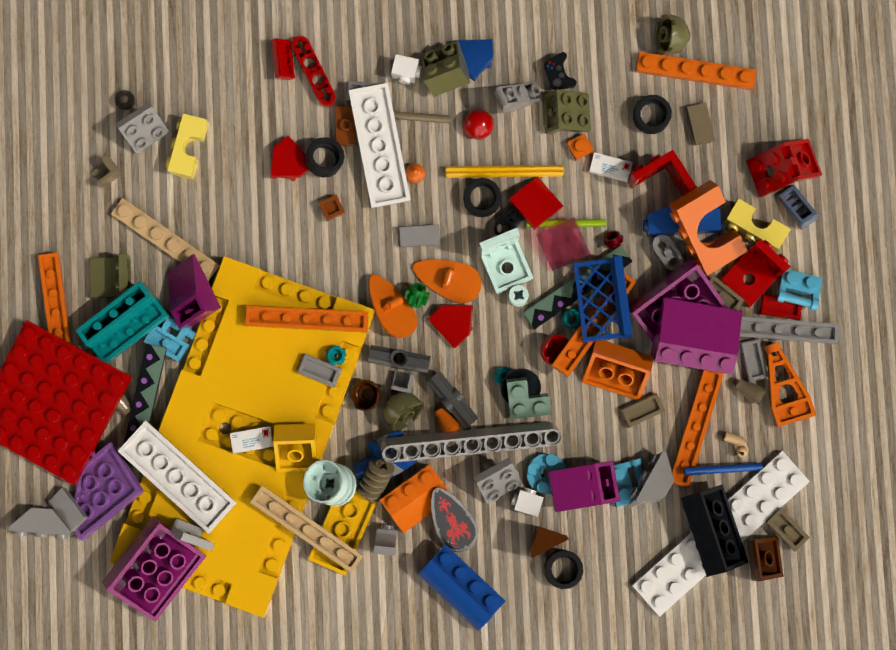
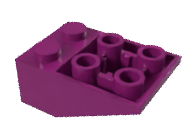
(190, 293)
(584, 486)

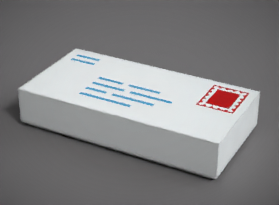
(610, 167)
(251, 440)

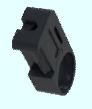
(511, 218)

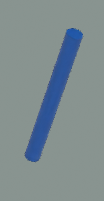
(722, 469)

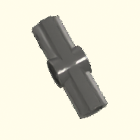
(386, 356)
(452, 400)

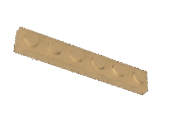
(162, 237)
(306, 529)

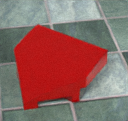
(287, 160)
(453, 322)

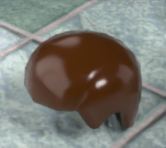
(365, 395)

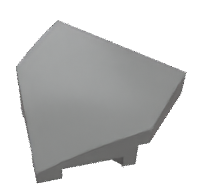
(191, 534)

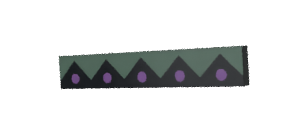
(567, 293)
(146, 389)

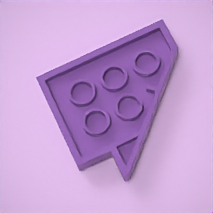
(104, 489)

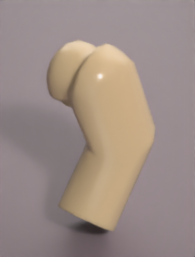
(738, 442)

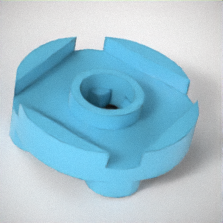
(536, 468)

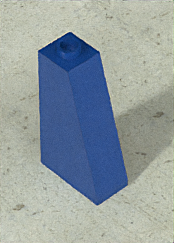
(662, 224)

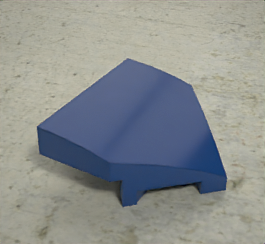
(477, 55)

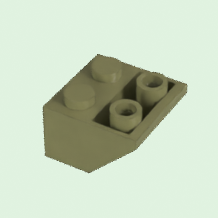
(445, 68)

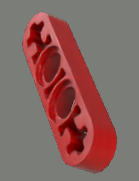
(314, 71)

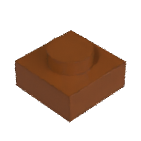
(331, 208)

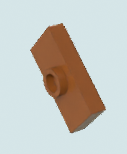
(345, 126)

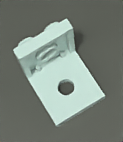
(503, 250)

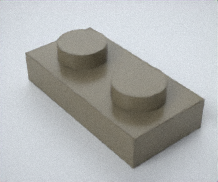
(729, 297)
(787, 529)

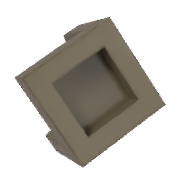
(106, 172)

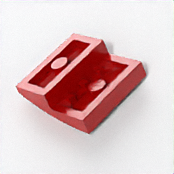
(535, 203)

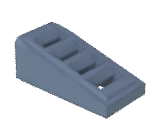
(813, 215)

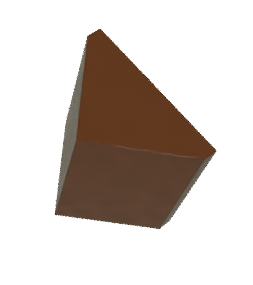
(544, 540)
(764, 558)

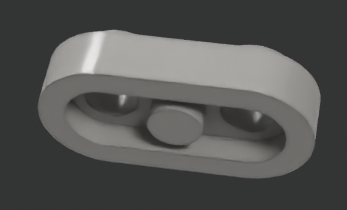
(669, 252)

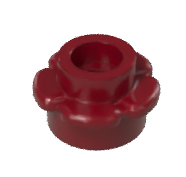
(613, 239)

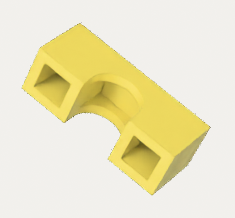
(189, 129)
(741, 220)

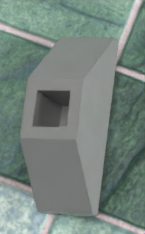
(517, 96)
(654, 482)
(41, 522)

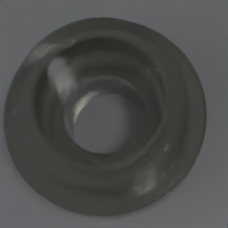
(127, 105)

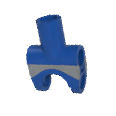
(374, 448)

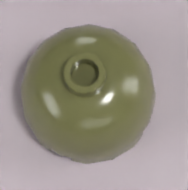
(671, 34)
(400, 409)

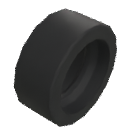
(647, 100)
(330, 144)
(486, 183)
(578, 566)

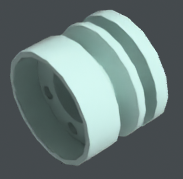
(320, 483)

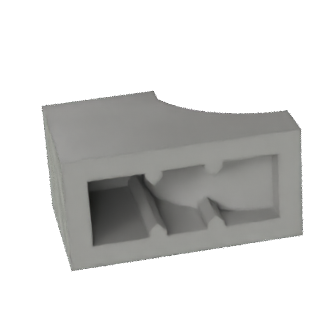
(385, 540)

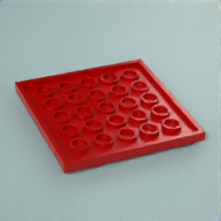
(56, 401)

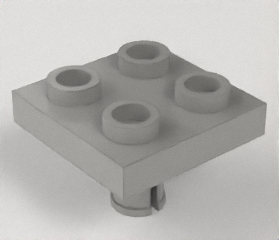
(142, 127)
(497, 479)

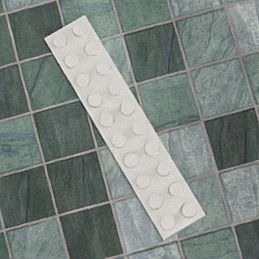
(750, 508)

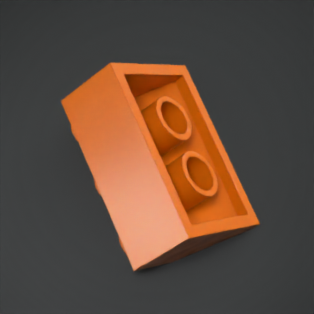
(618, 369)
(412, 499)

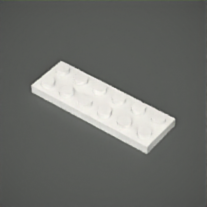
(379, 145)
(177, 477)

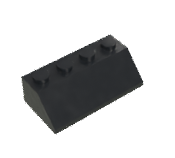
(714, 530)

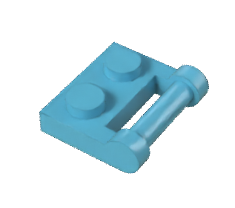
(800, 284)
(623, 480)

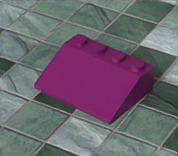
(683, 283)
(697, 335)
(153, 569)

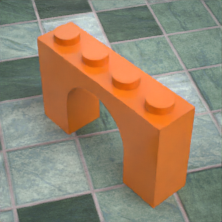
(688, 213)

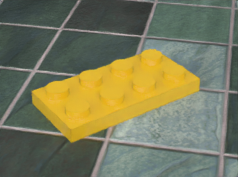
(348, 525)

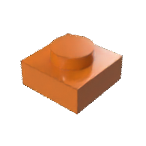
(580, 147)

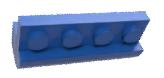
(461, 587)

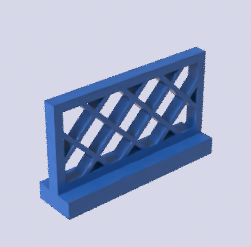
(619, 293)

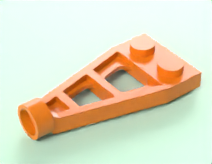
(786, 412)

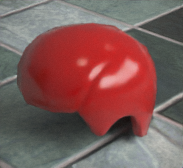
(478, 124)
(552, 347)

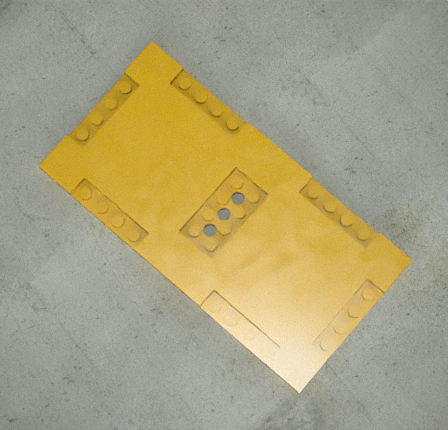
(251, 383)

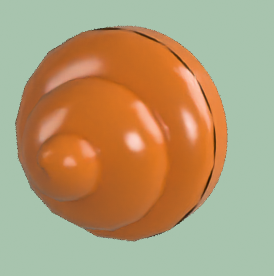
(415, 173)

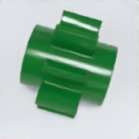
(416, 295)

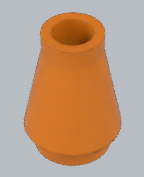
(446, 421)

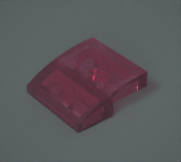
(563, 244)

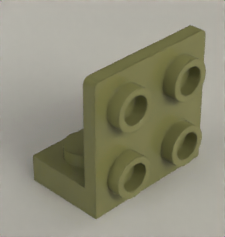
(566, 111)
(110, 276)

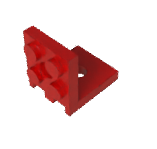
(791, 163)
(672, 165)
(762, 265)

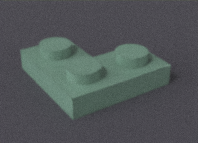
(524, 405)

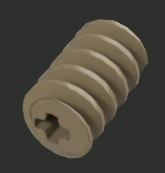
(375, 479)

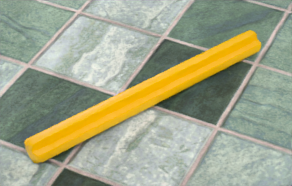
(504, 171)

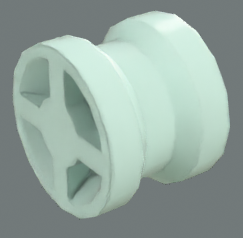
(516, 299)

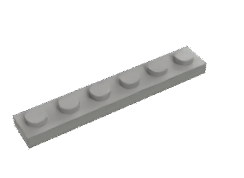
(789, 330)

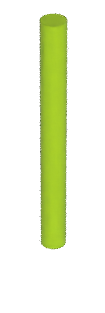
(581, 223)

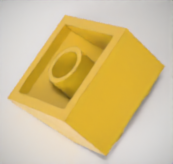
(295, 446)

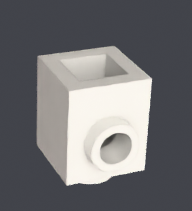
(406, 69)
(527, 502)

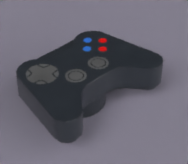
(556, 74)

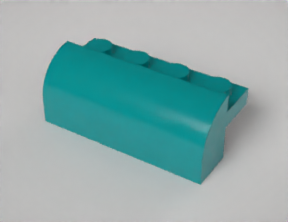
(123, 322)

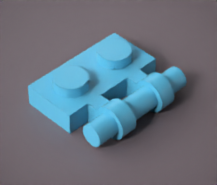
(175, 345)

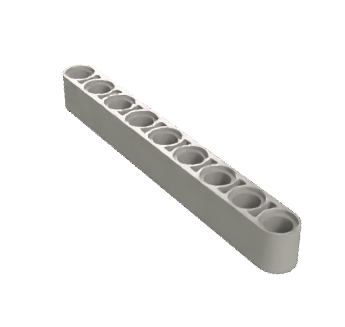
(462, 437)

